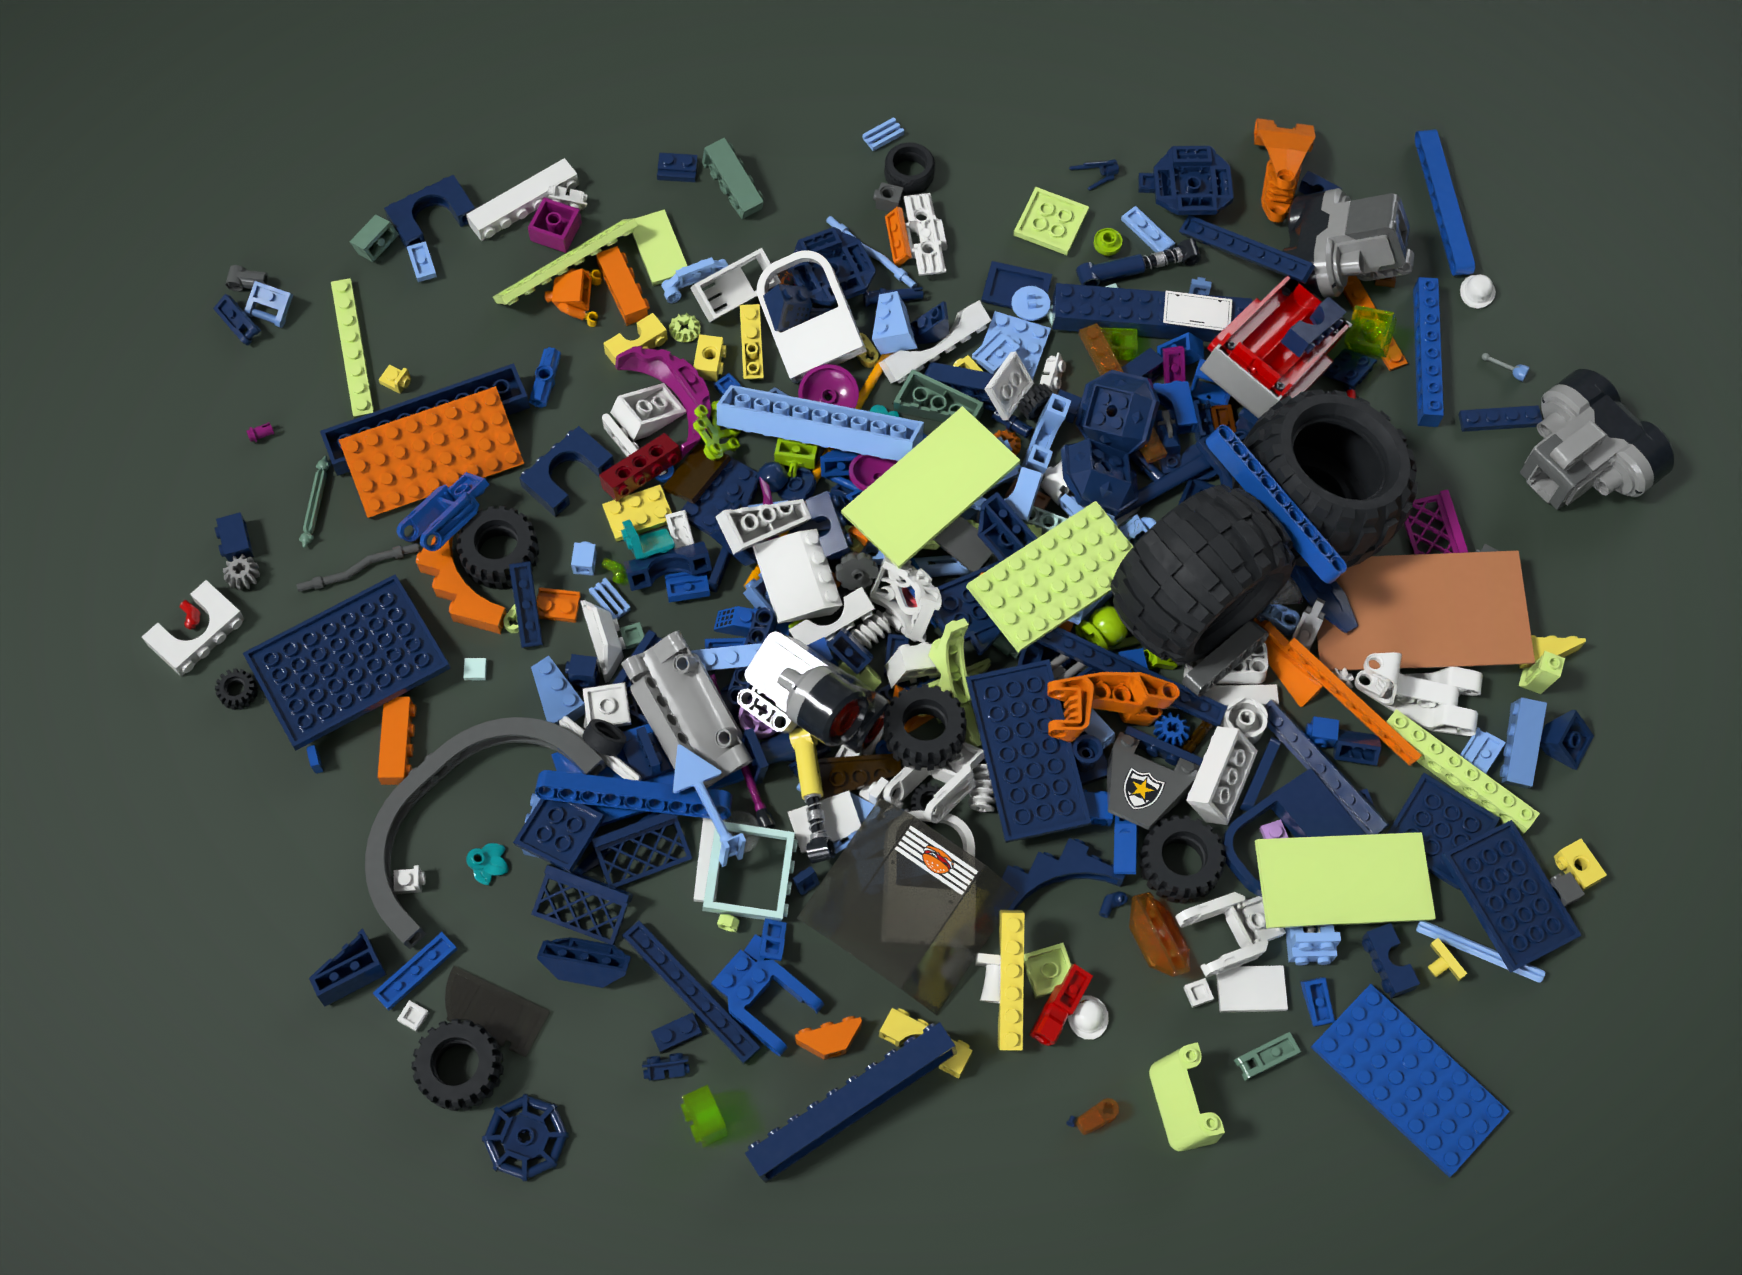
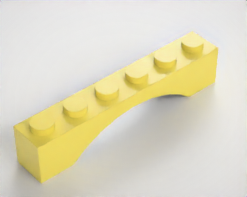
(1011, 980)

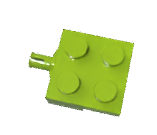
(796, 455)

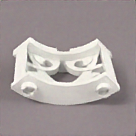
(926, 595)

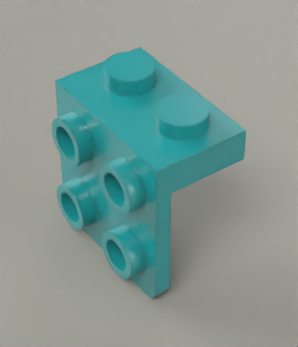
(646, 544)

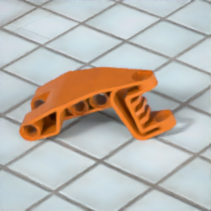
(1286, 153)
(1123, 692)

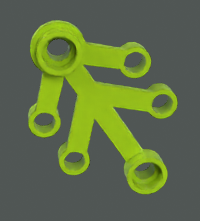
(713, 449)

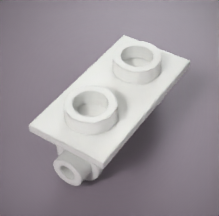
(575, 199)
(1054, 367)

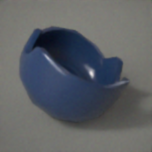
(774, 475)

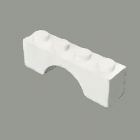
(856, 606)

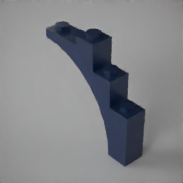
(1047, 870)

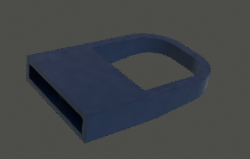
(1305, 810)

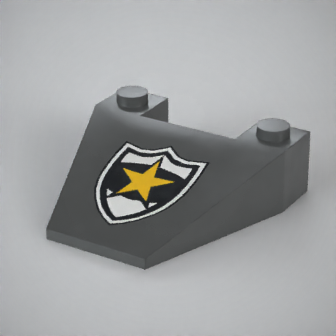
(1141, 788)

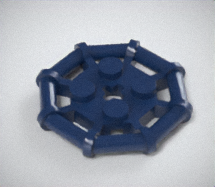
(530, 1149)

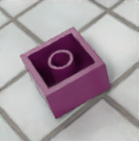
(554, 225)

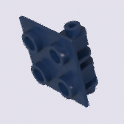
(1350, 368)

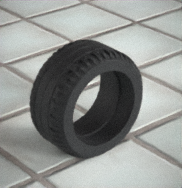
(910, 152)

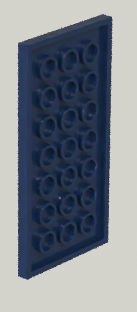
(1028, 770)

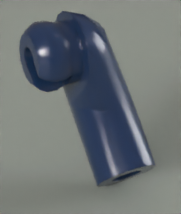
(1111, 901)

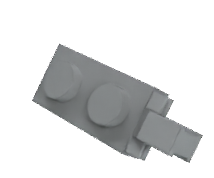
(1309, 624)

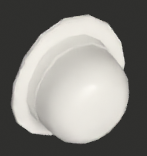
(1477, 291)
(1089, 1018)

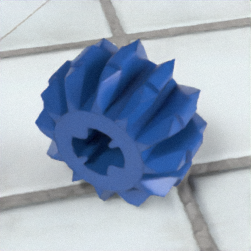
(1171, 723)

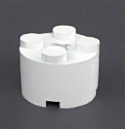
(1054, 483)
(1249, 711)

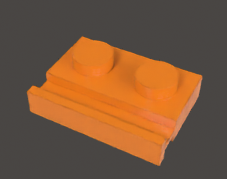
(558, 604)

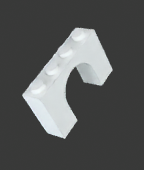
(185, 654)

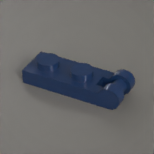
(236, 319)

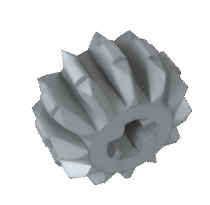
(241, 572)

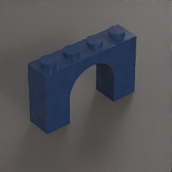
(444, 193)
(574, 447)

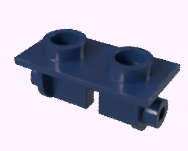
(674, 1064)

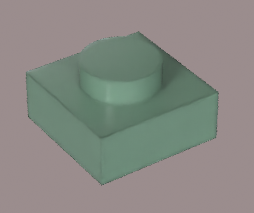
(632, 635)

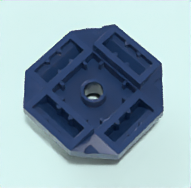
(1192, 181)
(845, 256)
(1135, 416)
(1100, 475)

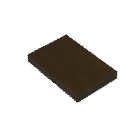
(695, 475)

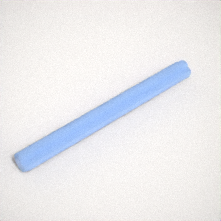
(1476, 949)

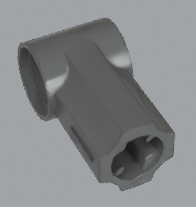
(241, 278)

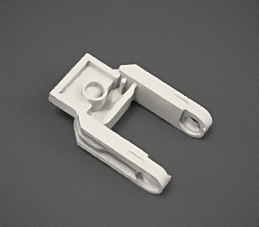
(956, 774)
(1246, 922)

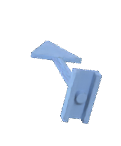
(692, 772)

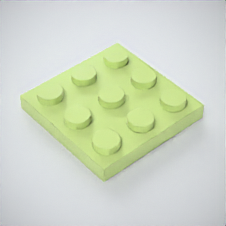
(1051, 221)

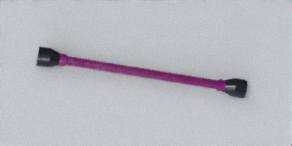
(763, 816)

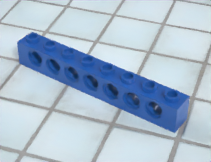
(1428, 352)

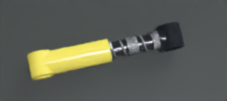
(820, 846)

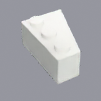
(911, 663)

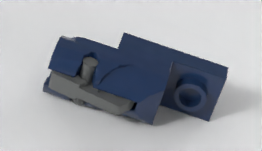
(1167, 432)

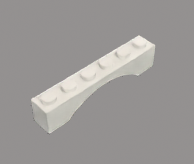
(966, 322)

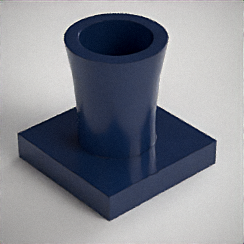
(766, 752)
(1089, 759)

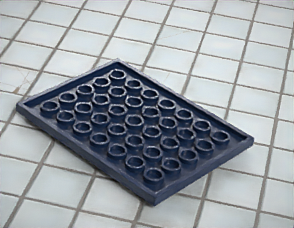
(346, 661)

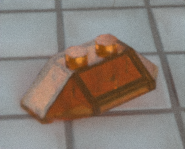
(1158, 936)

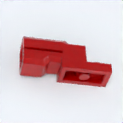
(1060, 1005)

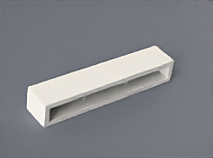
(520, 200)

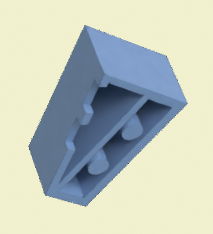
(556, 692)

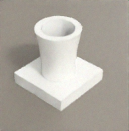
(991, 986)

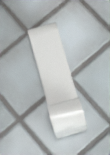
(1246, 670)

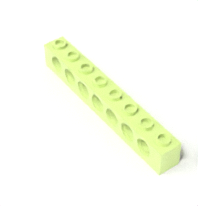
(1463, 775)

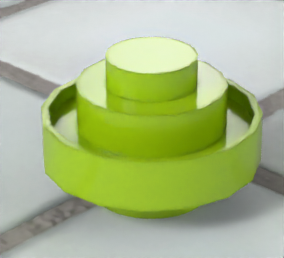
(1108, 241)

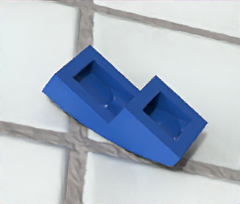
(772, 939)

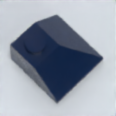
(1566, 739)

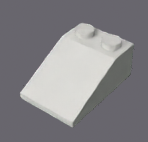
(646, 410)

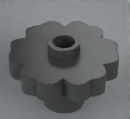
(856, 570)

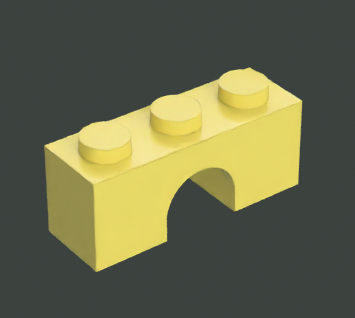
(651, 334)

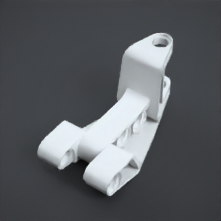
(1423, 697)

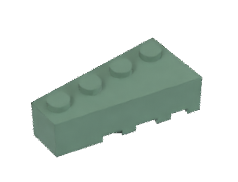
(732, 177)
(932, 399)

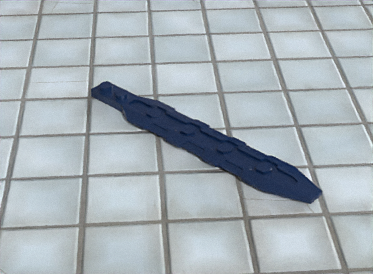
(1336, 604)

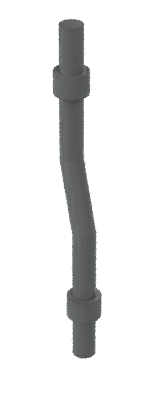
(319, 582)

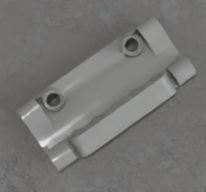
(685, 706)

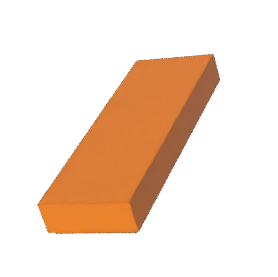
(898, 236)

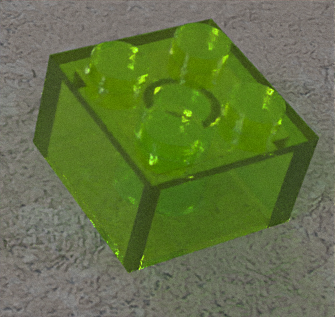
(1370, 331)
(705, 1116)

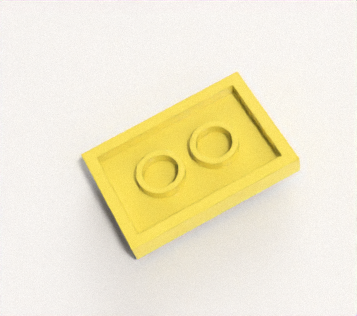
(644, 509)

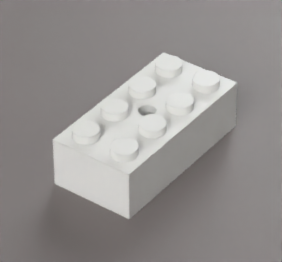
(1222, 775)

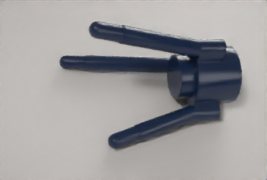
(1107, 168)

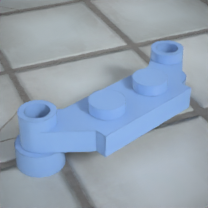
(690, 275)

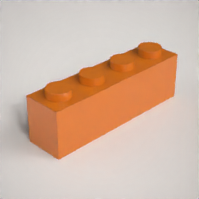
(622, 285)
(396, 740)

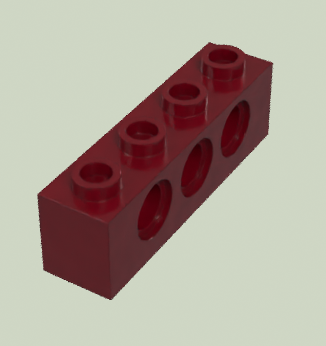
(640, 467)

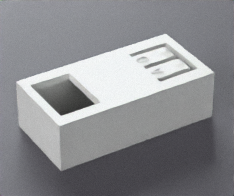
(732, 286)

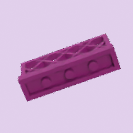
(1449, 520)

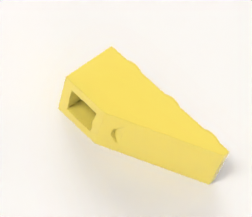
(1557, 646)

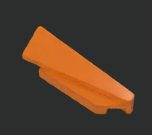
(1292, 675)

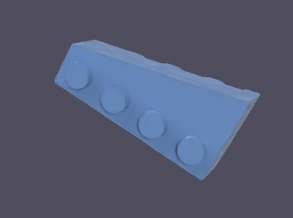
(1523, 742)

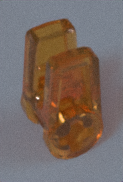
(1095, 1118)

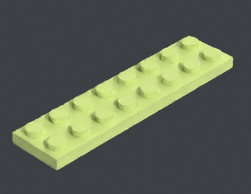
(560, 265)

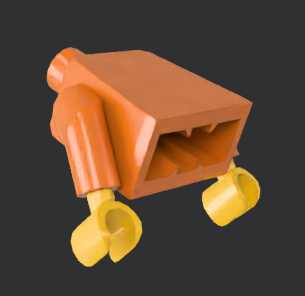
(572, 293)

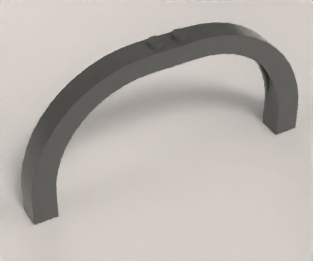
(427, 775)

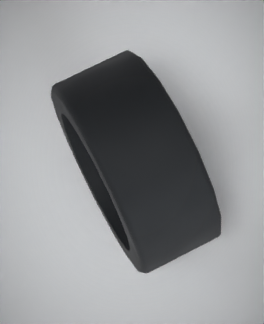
(604, 737)

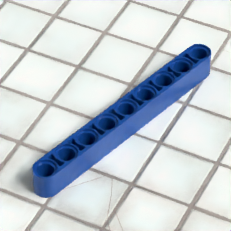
(1444, 202)
(1261, 485)
(628, 794)

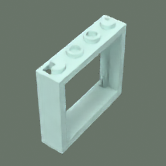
(785, 886)

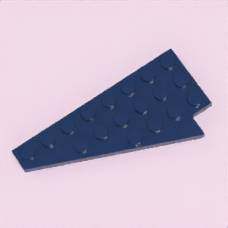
(960, 604)

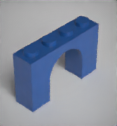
(1179, 399)

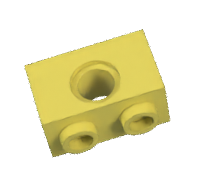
(709, 347)
(1580, 854)

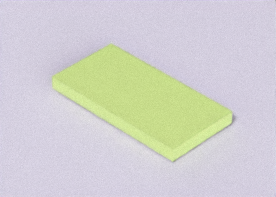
(658, 246)

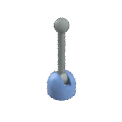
(1519, 371)

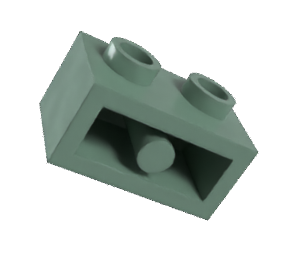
(374, 238)

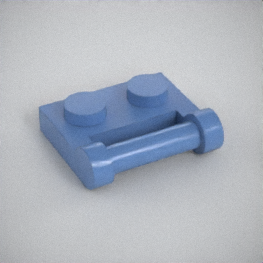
(271, 298)

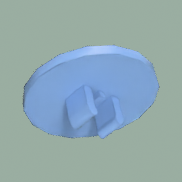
(1030, 303)

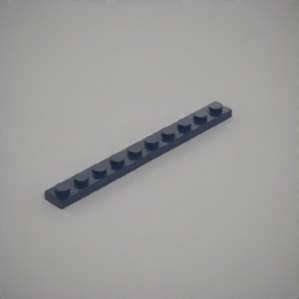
(1107, 661)

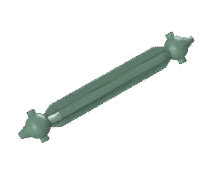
(314, 501)

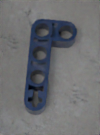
(964, 380)

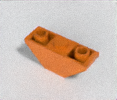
(831, 1038)

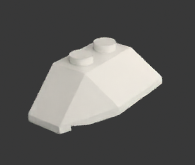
(604, 638)

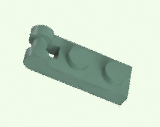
(1268, 1055)

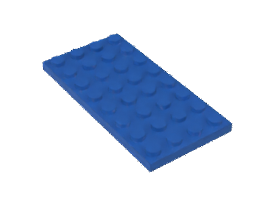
(1410, 1080)

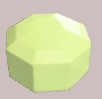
(728, 922)

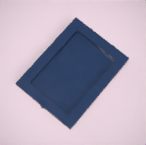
(1006, 279)

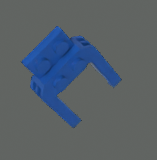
(444, 511)
(745, 981)

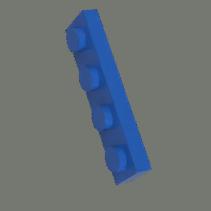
(415, 971)

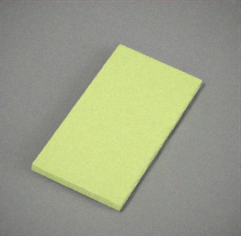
(930, 487)
(1344, 880)

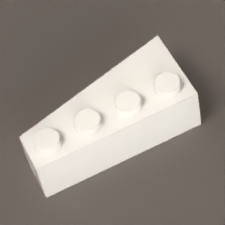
(757, 524)

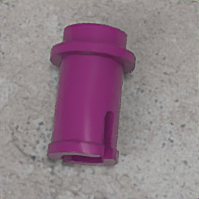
(259, 432)

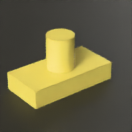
(1445, 961)

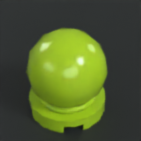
(1103, 628)

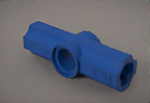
(542, 387)

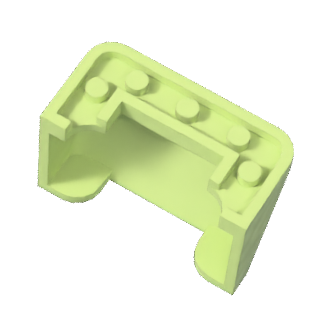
(1177, 1102)

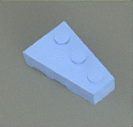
(892, 325)

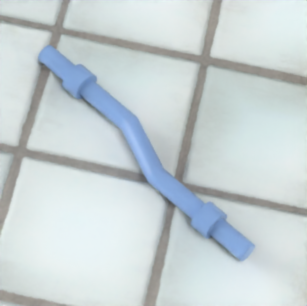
(899, 273)

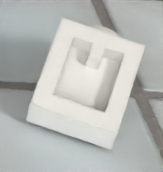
(874, 792)
(409, 880)

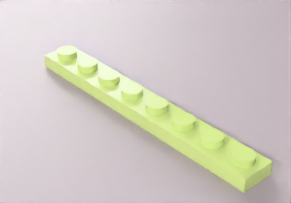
(352, 348)

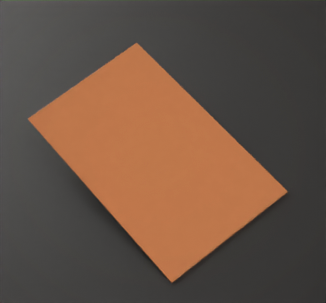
(1433, 612)

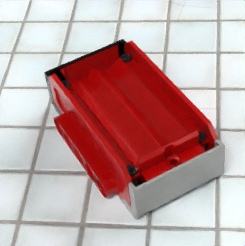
(1254, 363)

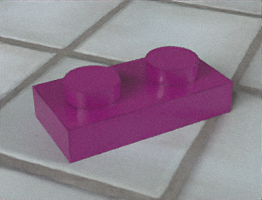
(1174, 364)

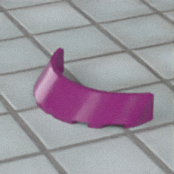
(677, 375)

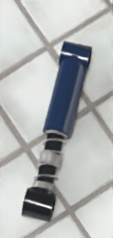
(1093, 274)

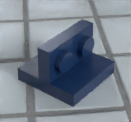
(646, 755)

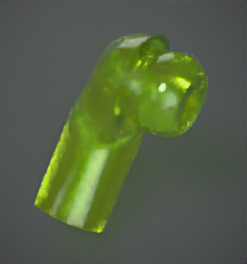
(616, 568)

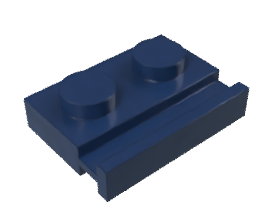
(677, 167)

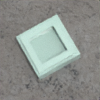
(475, 669)

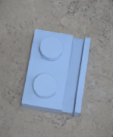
(995, 351)
(1482, 750)

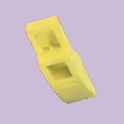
(751, 342)

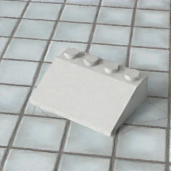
(797, 576)

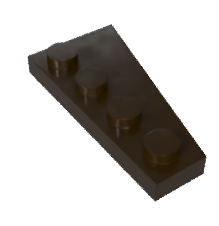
(855, 772)

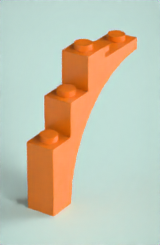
(466, 605)

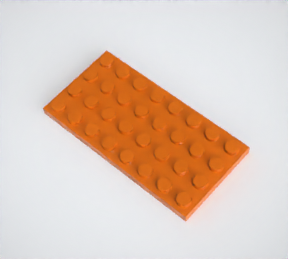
(430, 449)

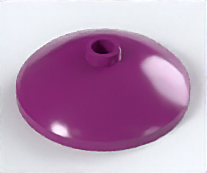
(831, 381)
(867, 469)

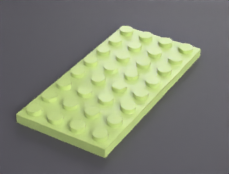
(1052, 576)

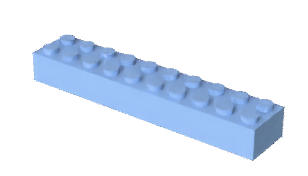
(818, 423)

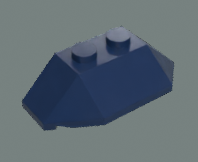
(1002, 528)
(583, 961)

